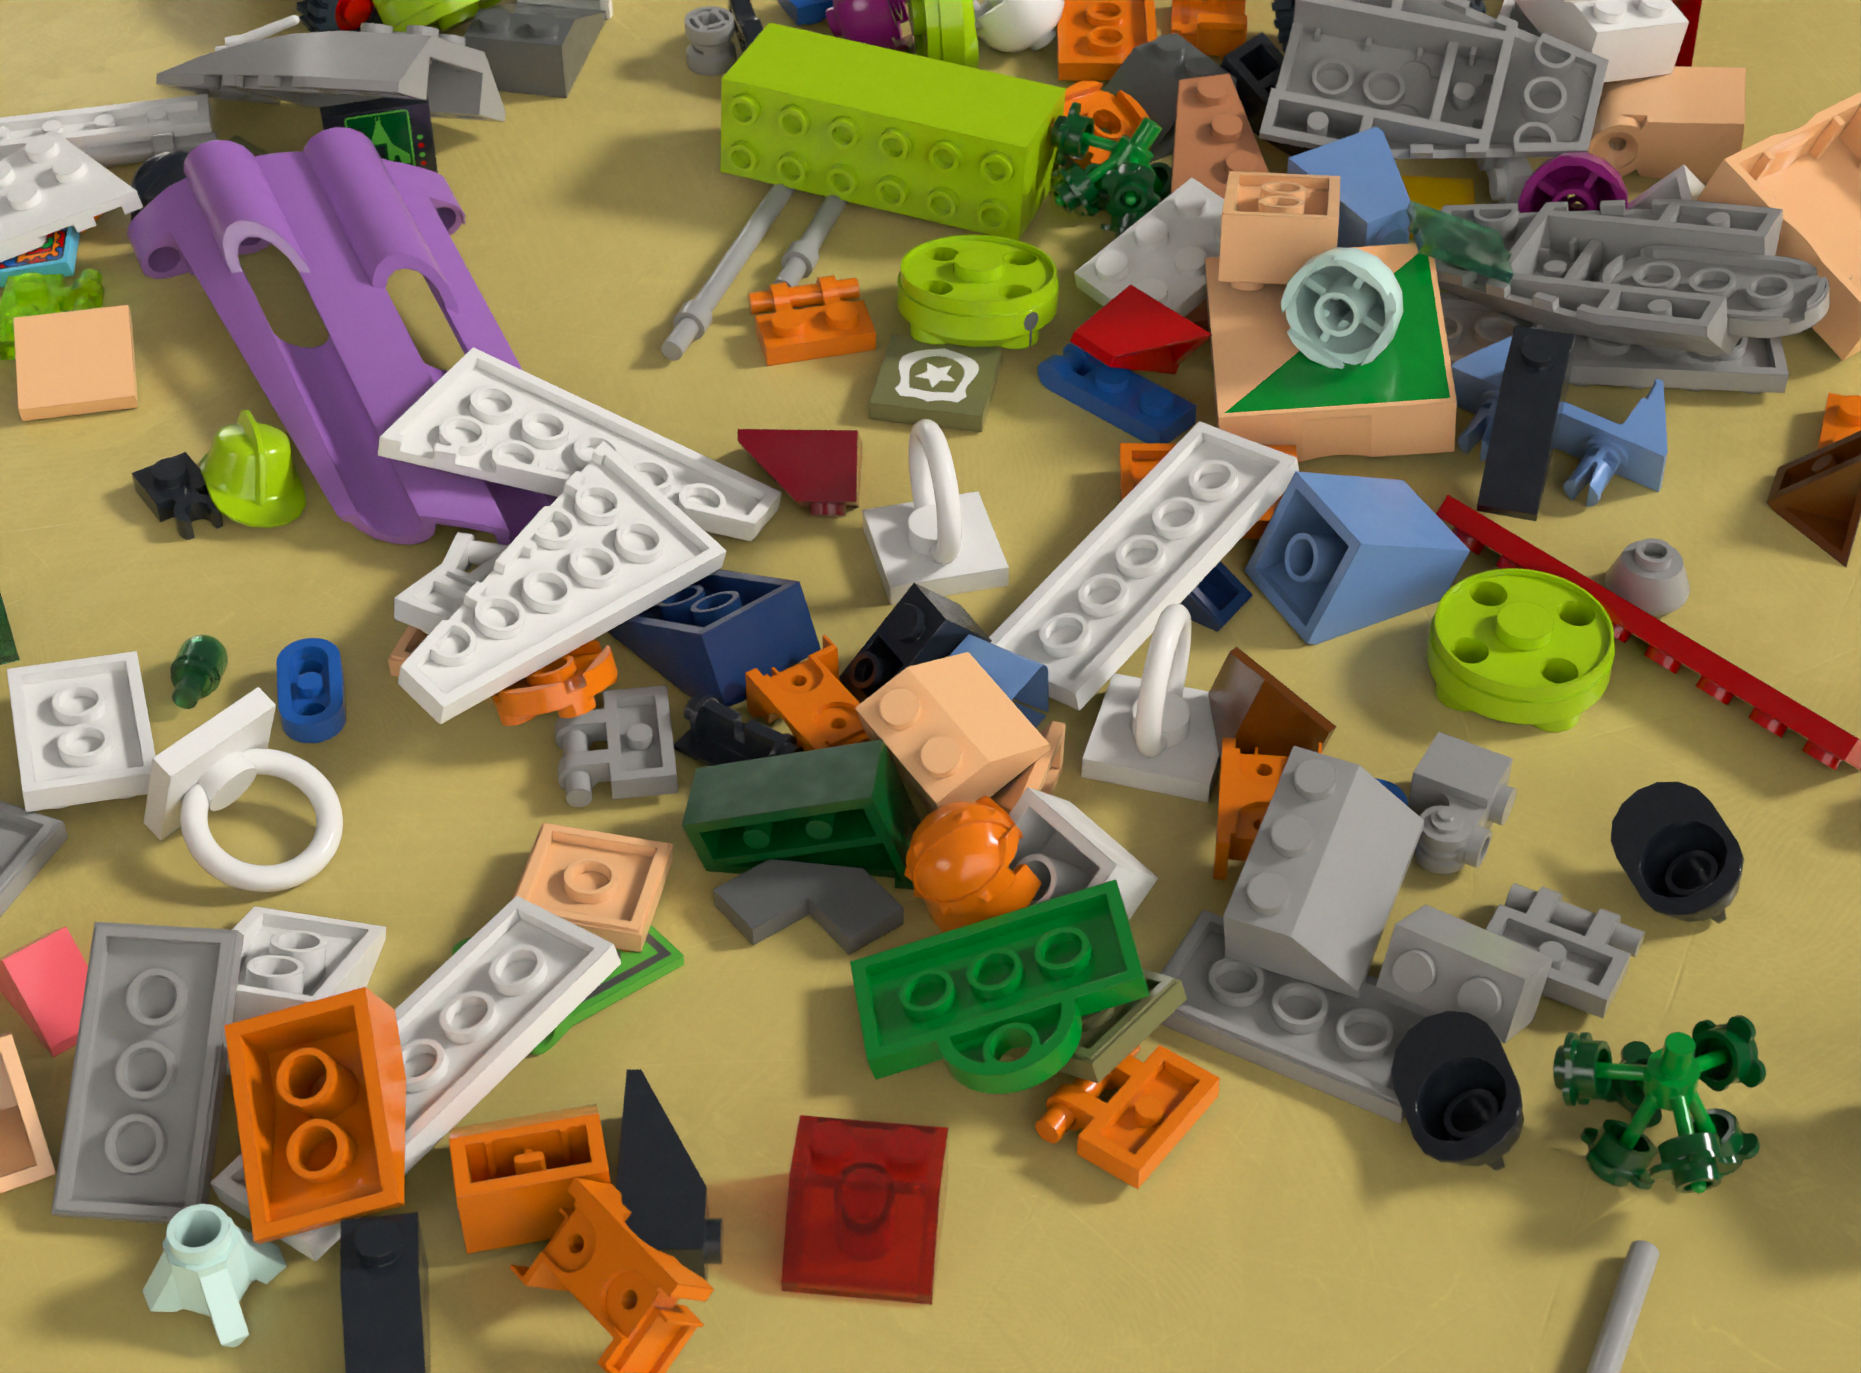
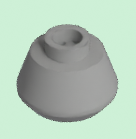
(1650, 577)

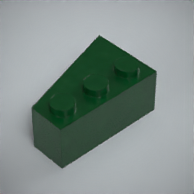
(804, 807)

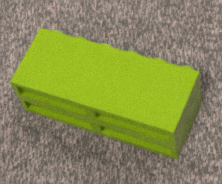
(890, 130)

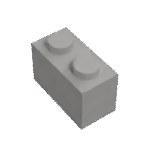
(1464, 969)

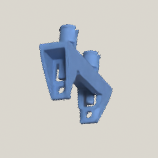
(1627, 449)

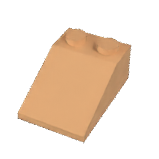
(1275, 225)

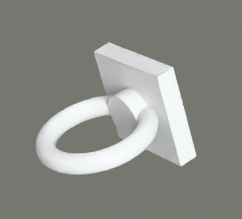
(939, 537)
(1153, 727)
(213, 770)

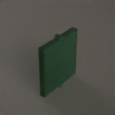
(1459, 242)

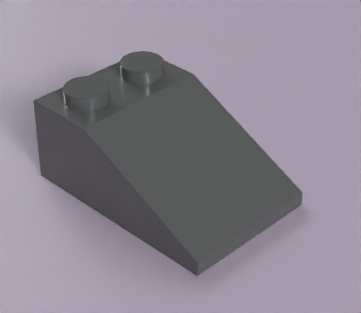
(535, 45)

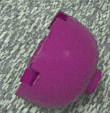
(871, 22)
(1574, 173)

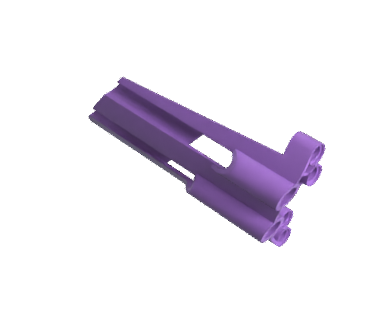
(345, 229)

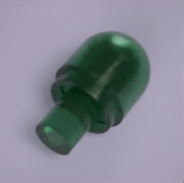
(197, 669)

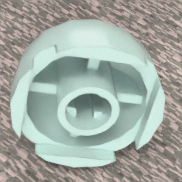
(1342, 307)

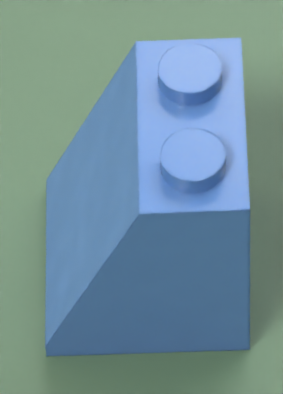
(1370, 188)
(1352, 554)

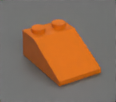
(319, 1112)

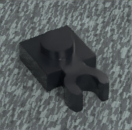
(177, 490)

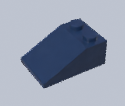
(722, 629)

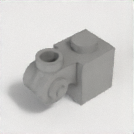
(1459, 797)

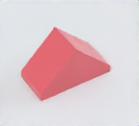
(47, 987)

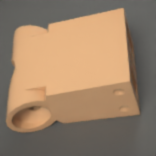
(1671, 121)

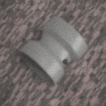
(710, 35)

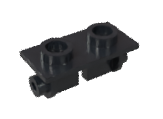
(722, 738)

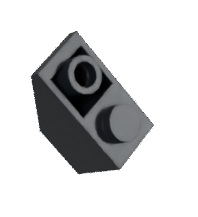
(914, 632)

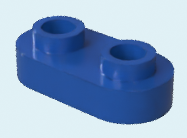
(311, 690)

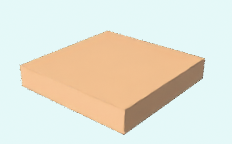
(75, 362)
(597, 881)

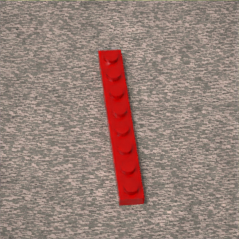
(1667, 646)

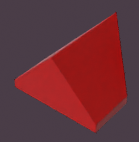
(1139, 334)

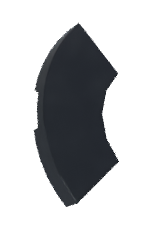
(746, 22)

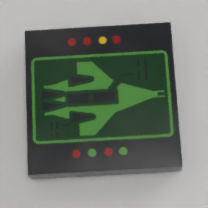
(396, 127)

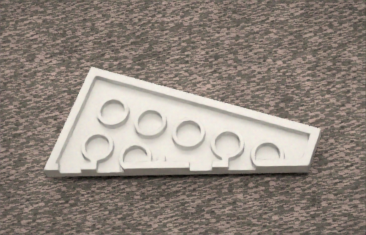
(53, 188)
(533, 436)
(566, 579)

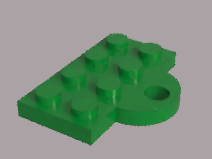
(1000, 989)

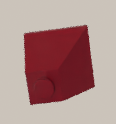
(810, 465)

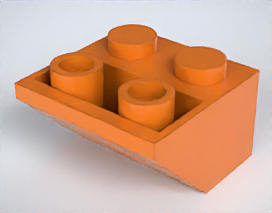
(518, 1172)

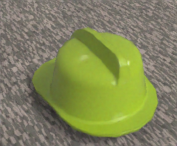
(253, 474)

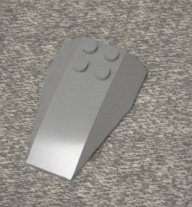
(349, 68)
(1432, 81)
(1564, 252)

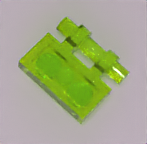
(45, 294)

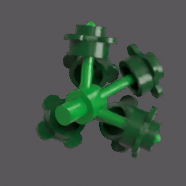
(1120, 185)
(1667, 1079)

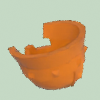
(963, 861)

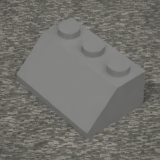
(1321, 874)

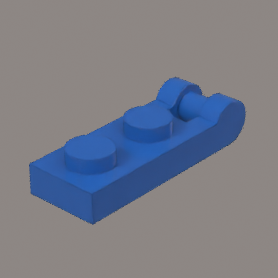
(1117, 396)

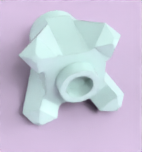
(209, 1269)

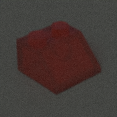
(865, 1209)

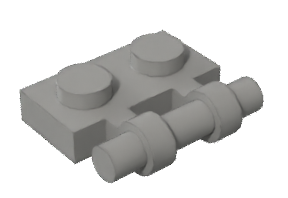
(638, 751)
(1587, 947)

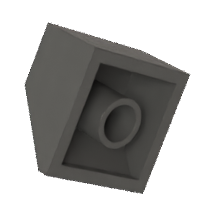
(1153, 77)

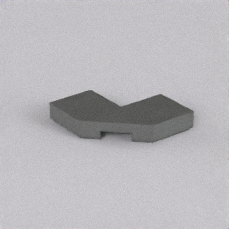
(781, 892)

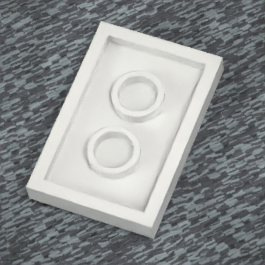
(1161, 252)
(81, 731)

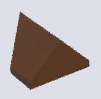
(1823, 495)
(1262, 711)

